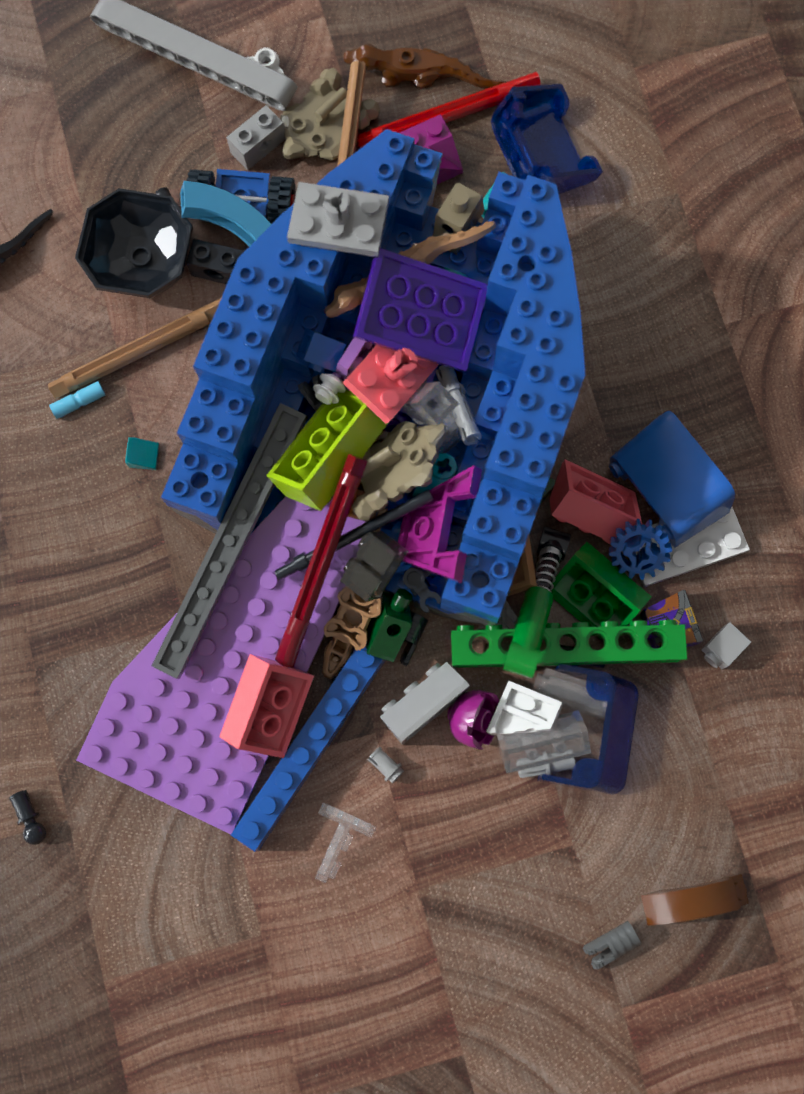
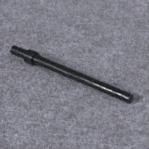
(302, 560)

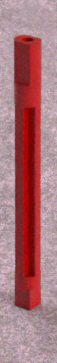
(454, 109)

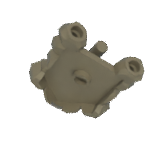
(318, 121)
(398, 465)

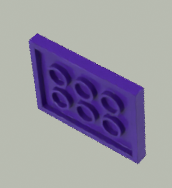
(421, 310)

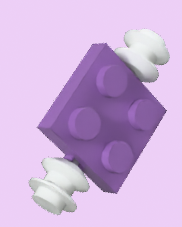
(333, 382)

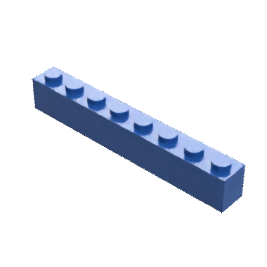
(307, 749)

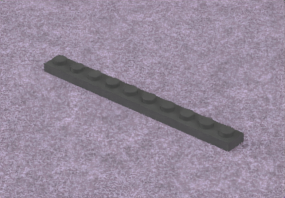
(227, 544)

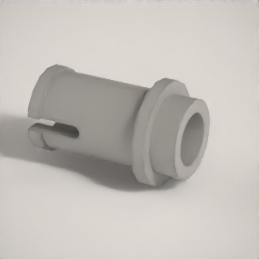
(386, 765)

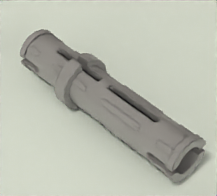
(465, 419)

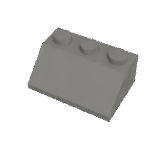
(423, 701)

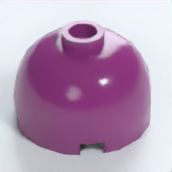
(471, 717)

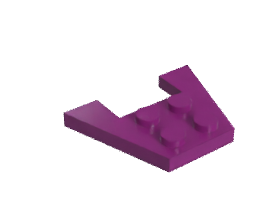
(428, 527)

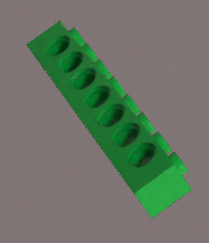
(671, 650)

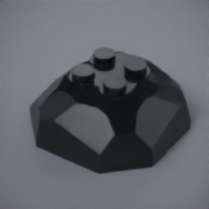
(134, 243)

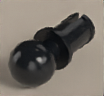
(34, 831)

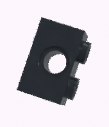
(212, 261)

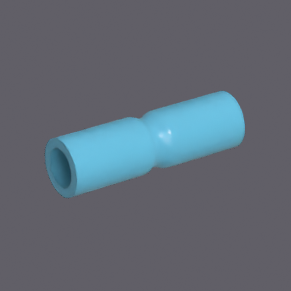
(74, 401)

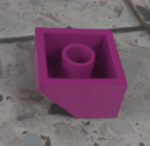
(437, 137)

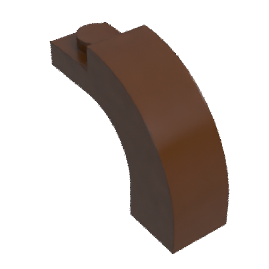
(695, 901)

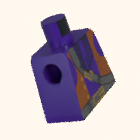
(673, 608)

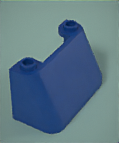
(674, 478)

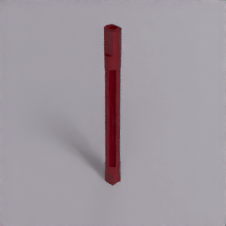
(321, 560)

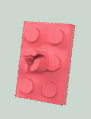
(388, 379)

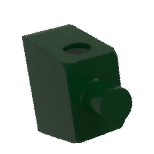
(391, 627)

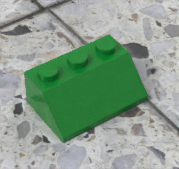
(596, 590)

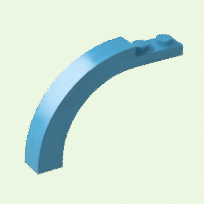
(223, 209)

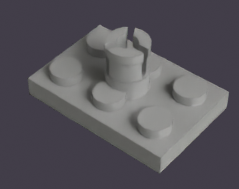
(338, 219)

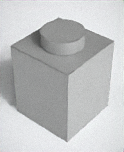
(725, 646)

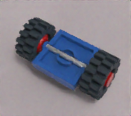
(265, 193)

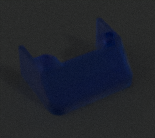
(609, 772)

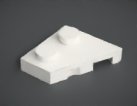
(524, 712)

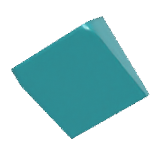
(141, 453)

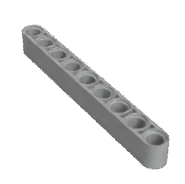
(195, 53)

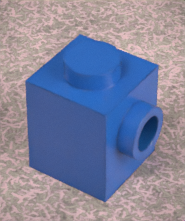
(320, 351)

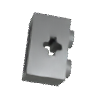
(256, 137)

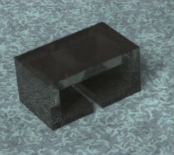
(374, 565)

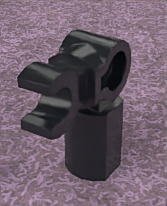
(416, 581)

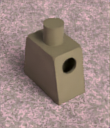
(459, 211)

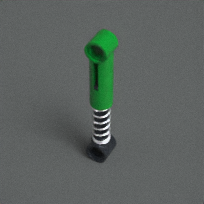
(536, 605)

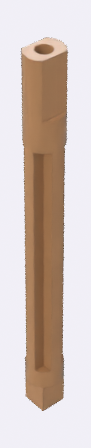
(134, 350)

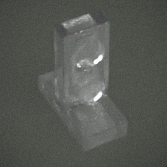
(340, 840)

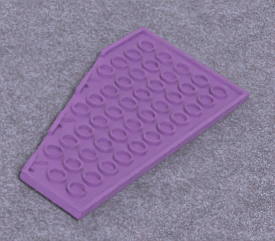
(166, 730)

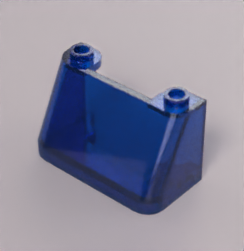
(536, 140)

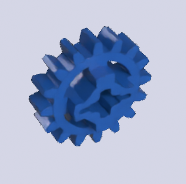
(649, 557)

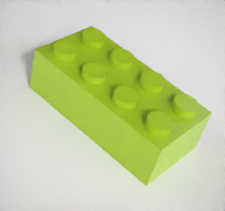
(318, 454)

